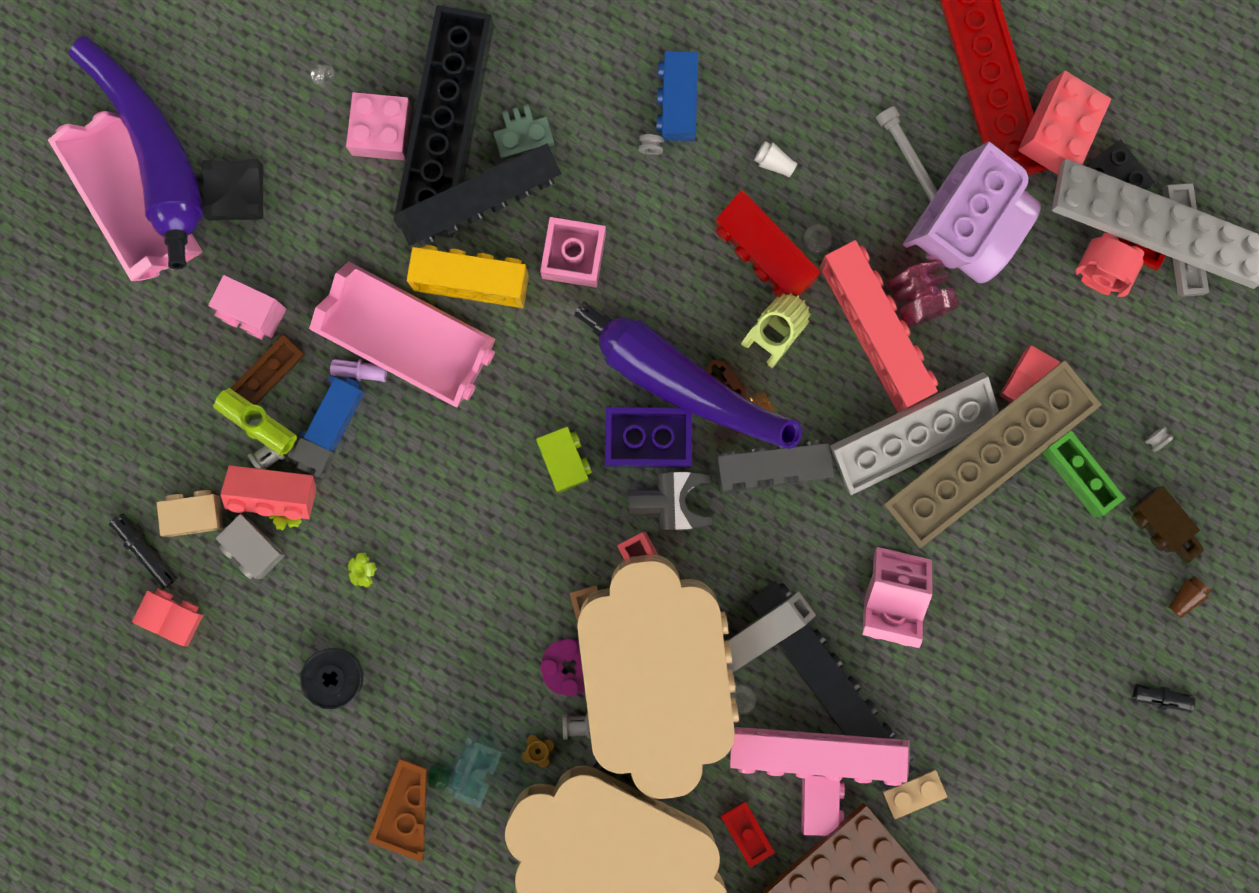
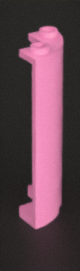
(109, 181)
(403, 334)

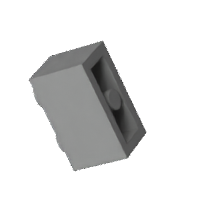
(249, 547)

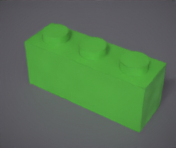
(1083, 475)

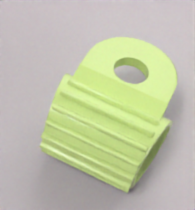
(793, 311)

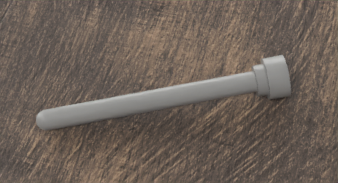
(890, 121)

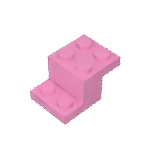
(897, 597)

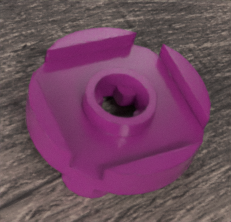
(552, 668)

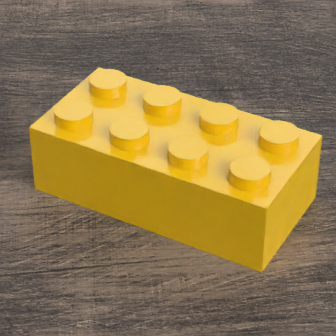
(468, 276)

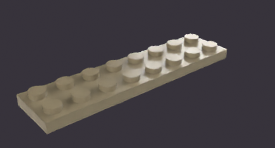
(992, 454)

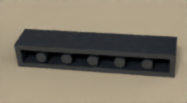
(478, 194)

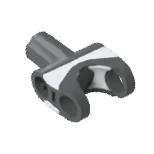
(669, 501)

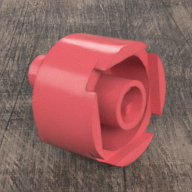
(1110, 265)

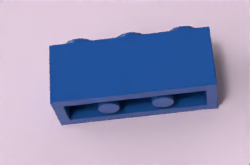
(678, 96)

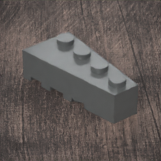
(774, 467)

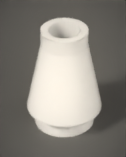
(774, 159)

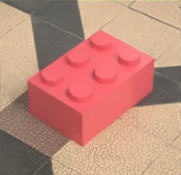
(1064, 122)

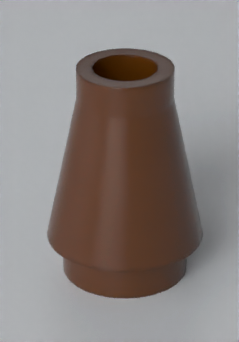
(1190, 595)

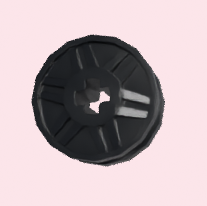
(314, 679)

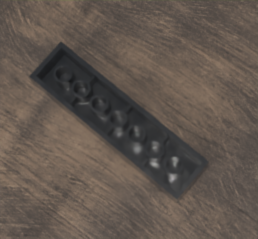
(446, 105)

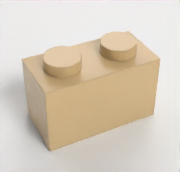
(190, 515)

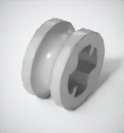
(651, 144)
(1159, 439)

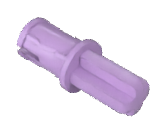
(357, 370)

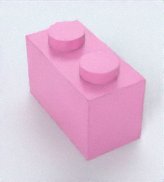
(821, 805)

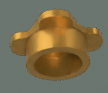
(530, 754)

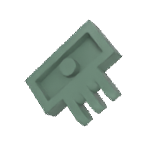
(522, 134)

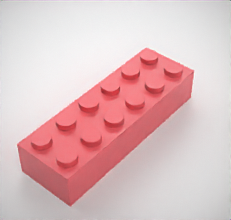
(877, 326)

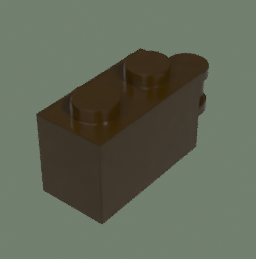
(1167, 524)

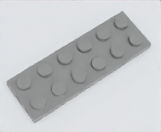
(914, 433)

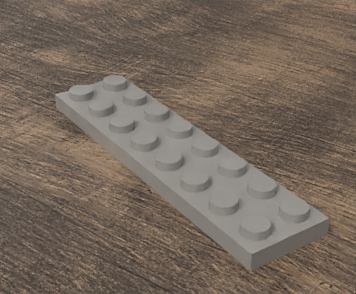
(1157, 223)

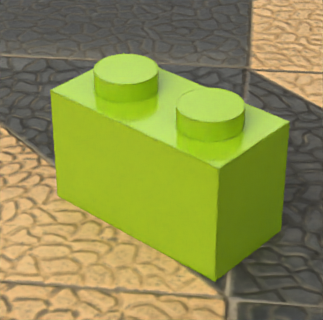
(563, 460)

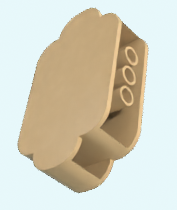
(657, 676)
(607, 839)

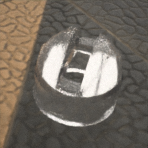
(322, 75)

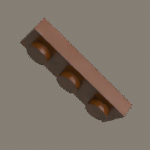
(268, 370)

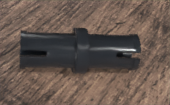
(1164, 698)

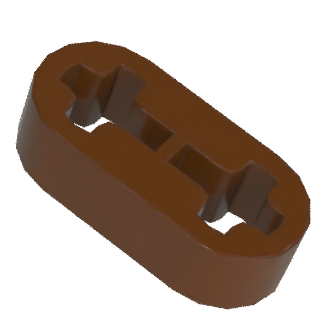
(728, 376)

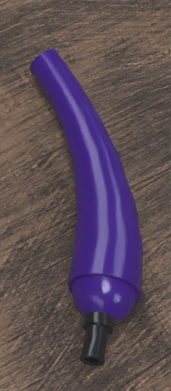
(166, 174)
(666, 372)

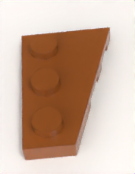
(403, 812)

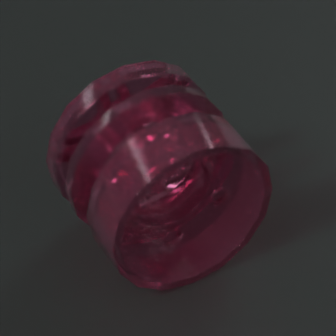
(923, 293)

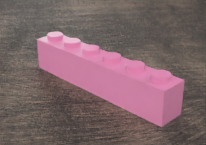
(820, 754)

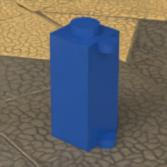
(334, 413)

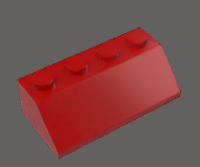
(765, 247)

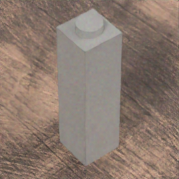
(769, 630)

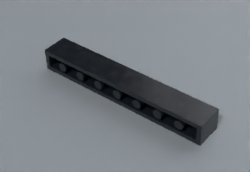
(824, 674)

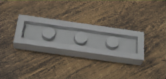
(1189, 279)

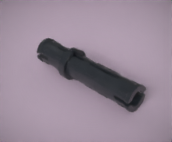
(142, 550)

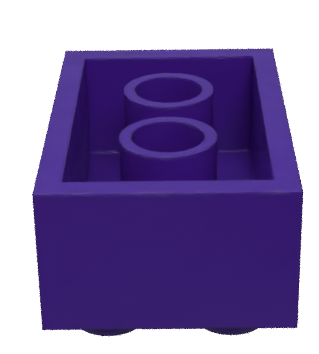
(648, 438)

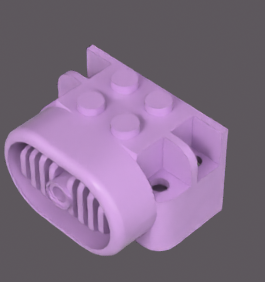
(978, 214)

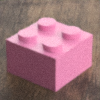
(379, 126)
(573, 252)
(246, 306)

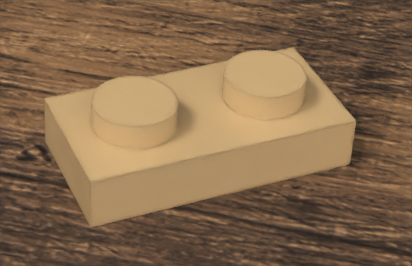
(914, 794)

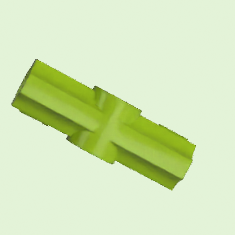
(267, 431)

